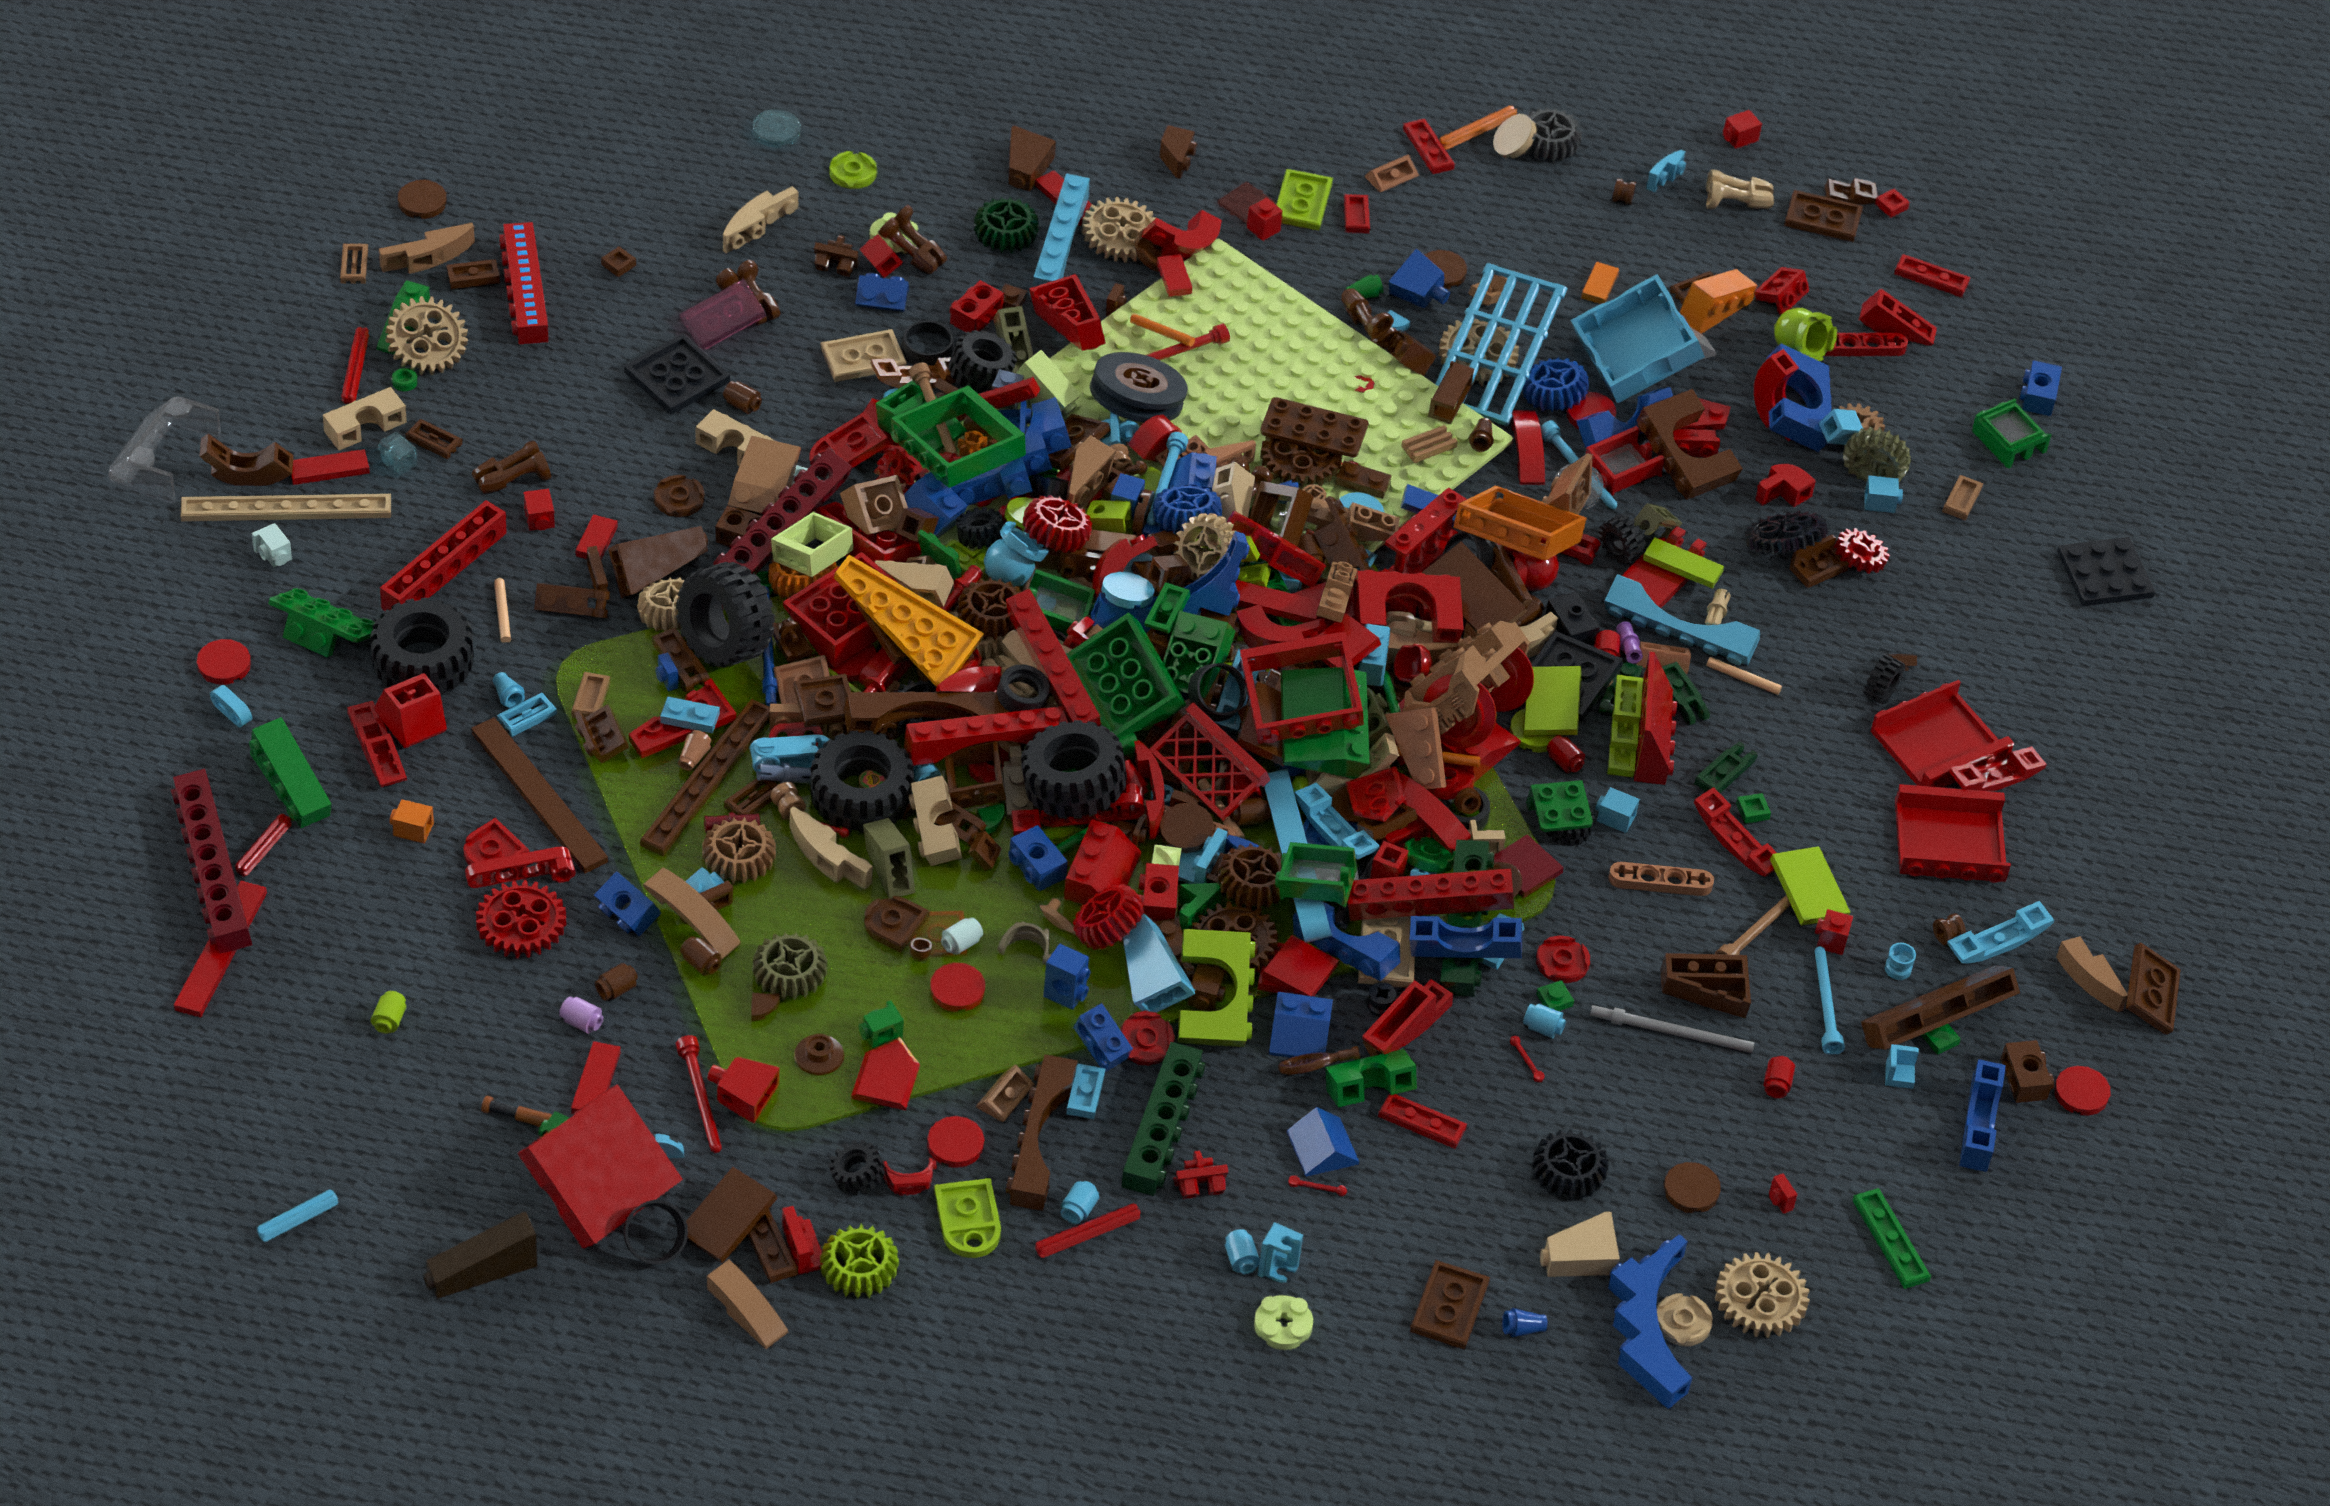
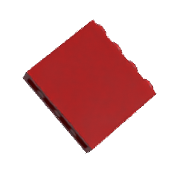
(1937, 734)
(1951, 833)

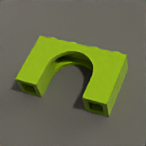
(1233, 954)

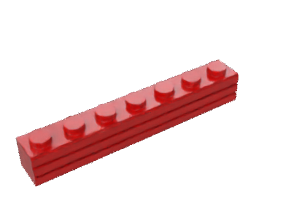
(1009, 394)

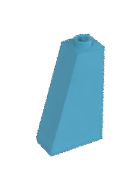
(1154, 969)

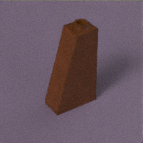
(652, 558)

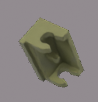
(1654, 516)

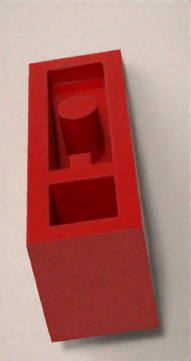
(1889, 315)

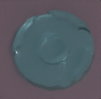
(776, 128)

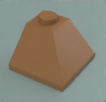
(875, 504)

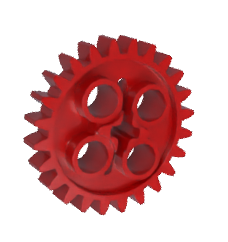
(521, 919)

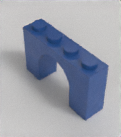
(1813, 385)

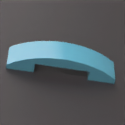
(1330, 824)
(2003, 937)

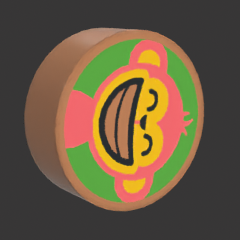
(870, 779)

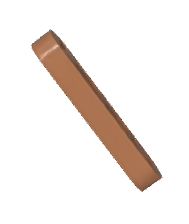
(1661, 876)

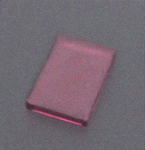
(722, 315)

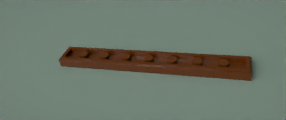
(706, 778)
(539, 795)

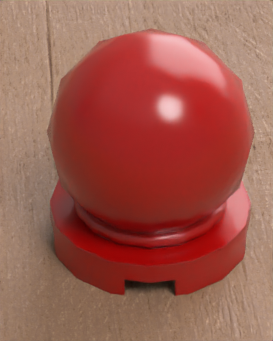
(1534, 572)

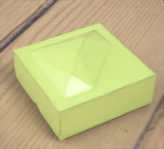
(1166, 855)

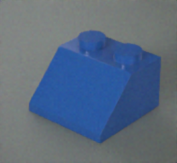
(1194, 470)
(936, 499)
(1300, 1025)

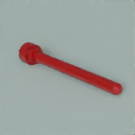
(1218, 335)
(688, 1049)

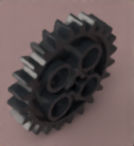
(1786, 532)

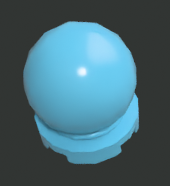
(1013, 556)

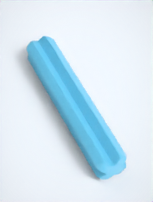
(297, 1215)

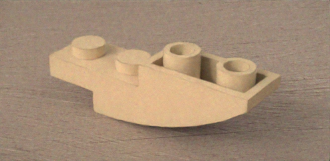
(751, 218)
(820, 847)

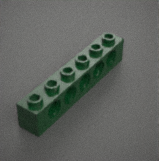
(1456, 979)
(1162, 1119)

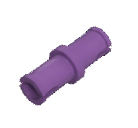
(1629, 642)

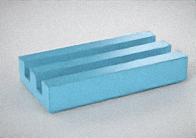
(529, 716)

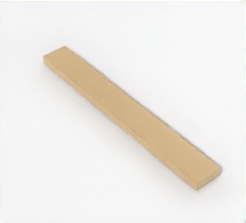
(285, 507)

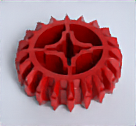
(1057, 523)
(1108, 917)

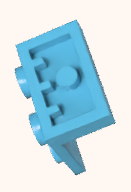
(1196, 865)

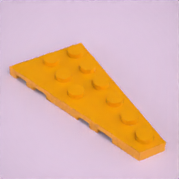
(922, 630)

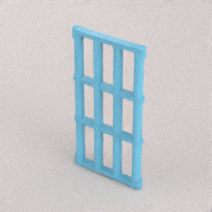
(1516, 328)

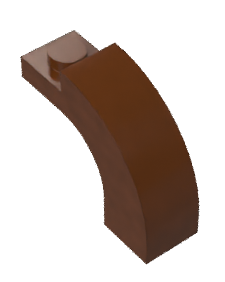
(246, 469)

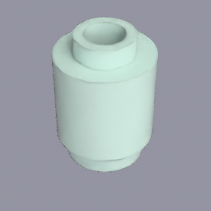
(961, 935)

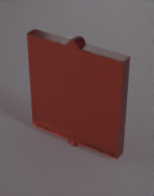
(1240, 200)

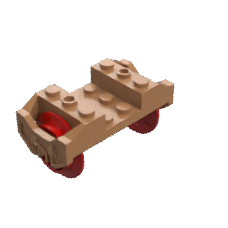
(1474, 683)

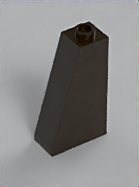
(484, 1258)

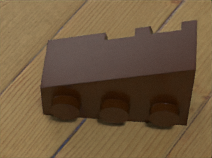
(1708, 980)

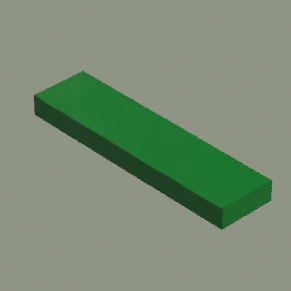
(1891, 1238)

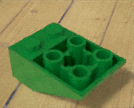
(905, 399)
(1194, 644)

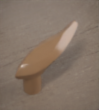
(1054, 917)

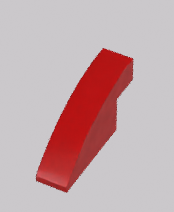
(1409, 1016)

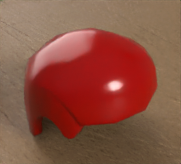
(1412, 661)

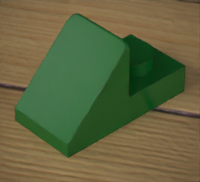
(1166, 608)
(1196, 900)

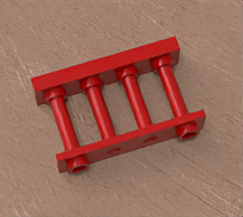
(1425, 535)

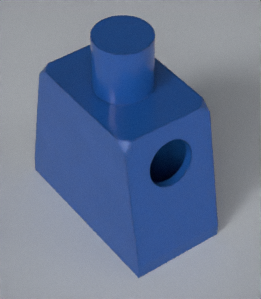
(1419, 281)

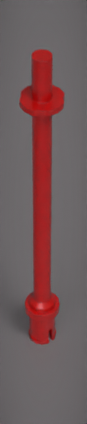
(973, 574)

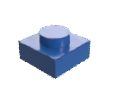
(667, 672)

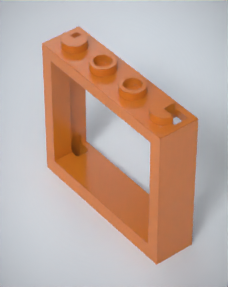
(1520, 522)

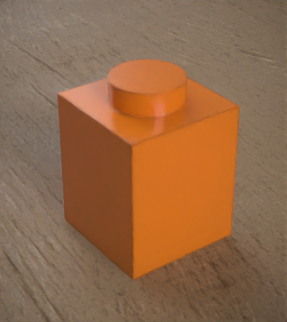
(412, 821)

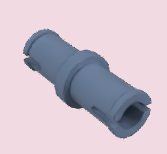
(784, 773)

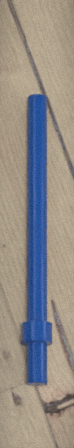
(769, 683)

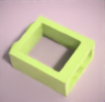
(790, 547)

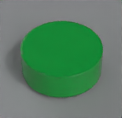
(404, 379)

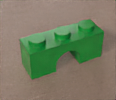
(1390, 1071)

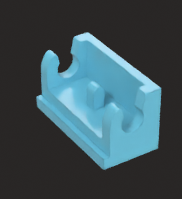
(1280, 1250)

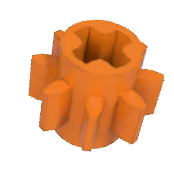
(972, 442)

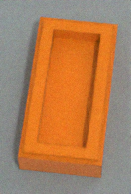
(1600, 283)

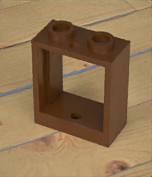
(1265, 504)
(980, 793)

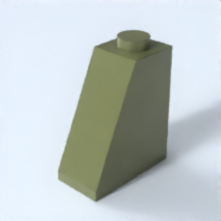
(890, 857)

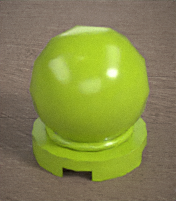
(1806, 332)

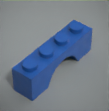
(1604, 425)
(1438, 939)
(1372, 954)
(1981, 1115)

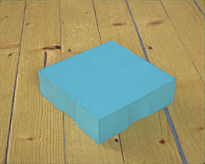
(1637, 338)

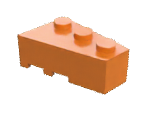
(1716, 299)

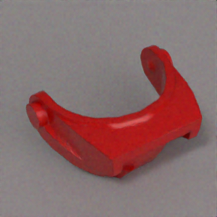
(909, 1183)

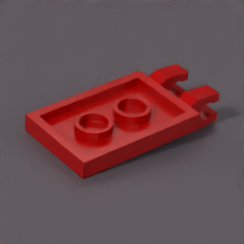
(1659, 582)

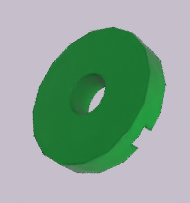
(1429, 855)

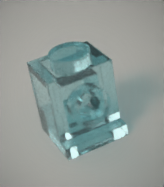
(398, 453)

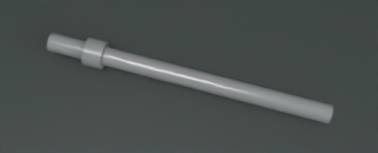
(1619, 1016)

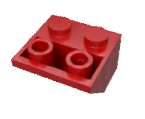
(412, 710)

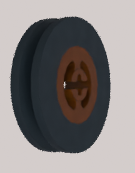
(1138, 386)

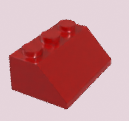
(1101, 861)

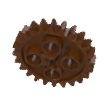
(1299, 462)
(1243, 920)

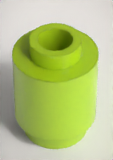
(389, 1012)

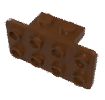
(1314, 427)

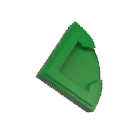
(991, 816)

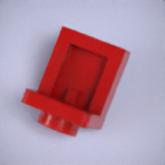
(1077, 632)

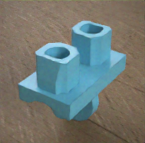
(1120, 432)

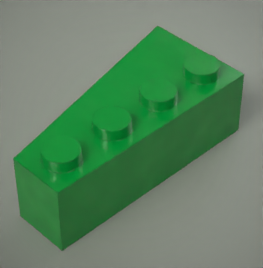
(289, 773)

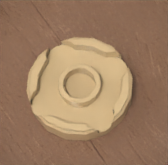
(1514, 136)
(1686, 1327)

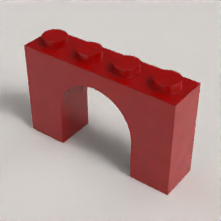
(1437, 593)

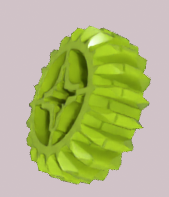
(861, 1269)

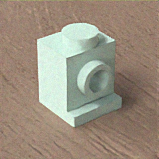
(272, 545)

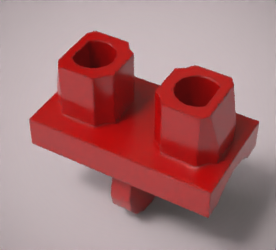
(1188, 1179)

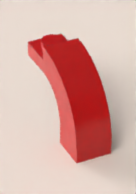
(1200, 233)
(1771, 383)
(1117, 557)
(1260, 631)

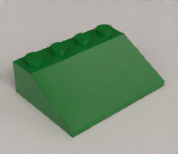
(1126, 677)
(1322, 691)

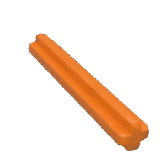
(1477, 127)

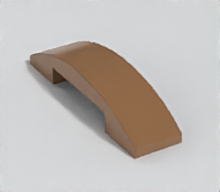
(693, 910)

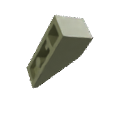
(1012, 327)

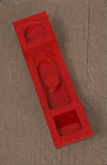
(1529, 447)
(1149, 767)
(1998, 775)
(1433, 814)
(1732, 835)

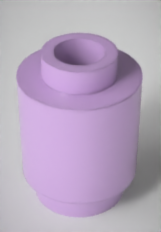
(581, 1014)

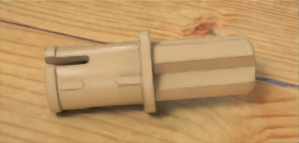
(1717, 609)

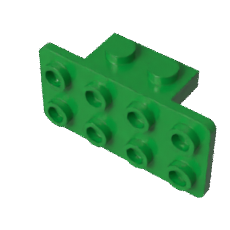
(317, 623)

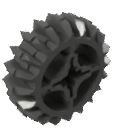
(1556, 134)

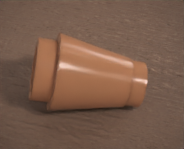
(694, 749)

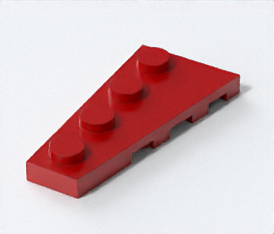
(656, 736)

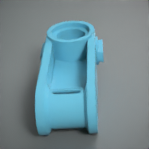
(794, 750)

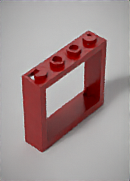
(1294, 653)

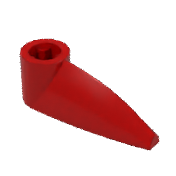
(972, 680)

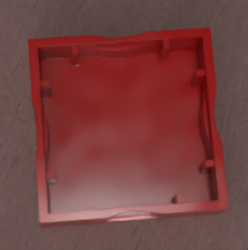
(600, 1166)

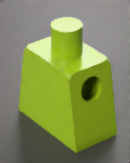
(1111, 516)

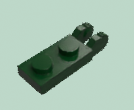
(1685, 694)
(1725, 768)

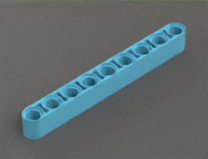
(1290, 829)

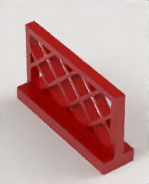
(1226, 746)

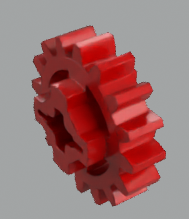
(903, 465)
(1861, 550)

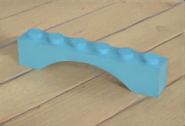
(1065, 219)
(1730, 639)

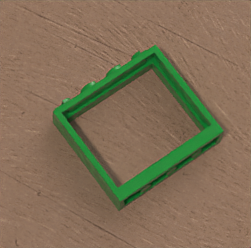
(964, 400)

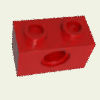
(1160, 891)

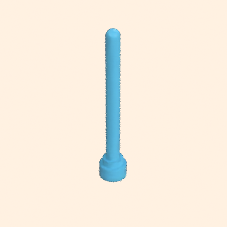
(1551, 433)
(1176, 445)
(1832, 1040)

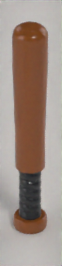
(519, 1113)

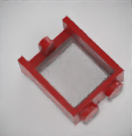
(1624, 461)

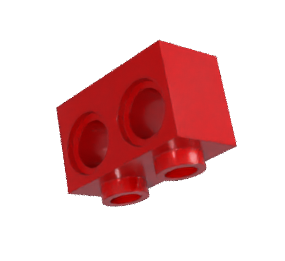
(976, 307)

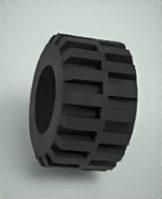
(979, 359)

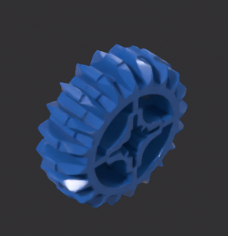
(1556, 384)
(1178, 504)

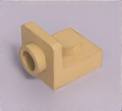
(1495, 838)

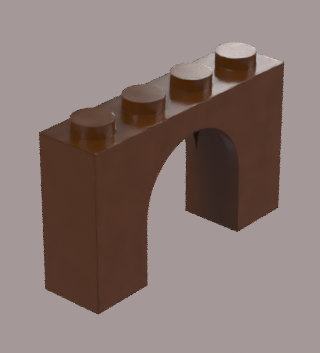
(1690, 474)

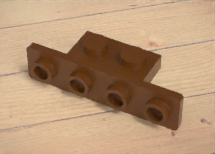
(1339, 540)

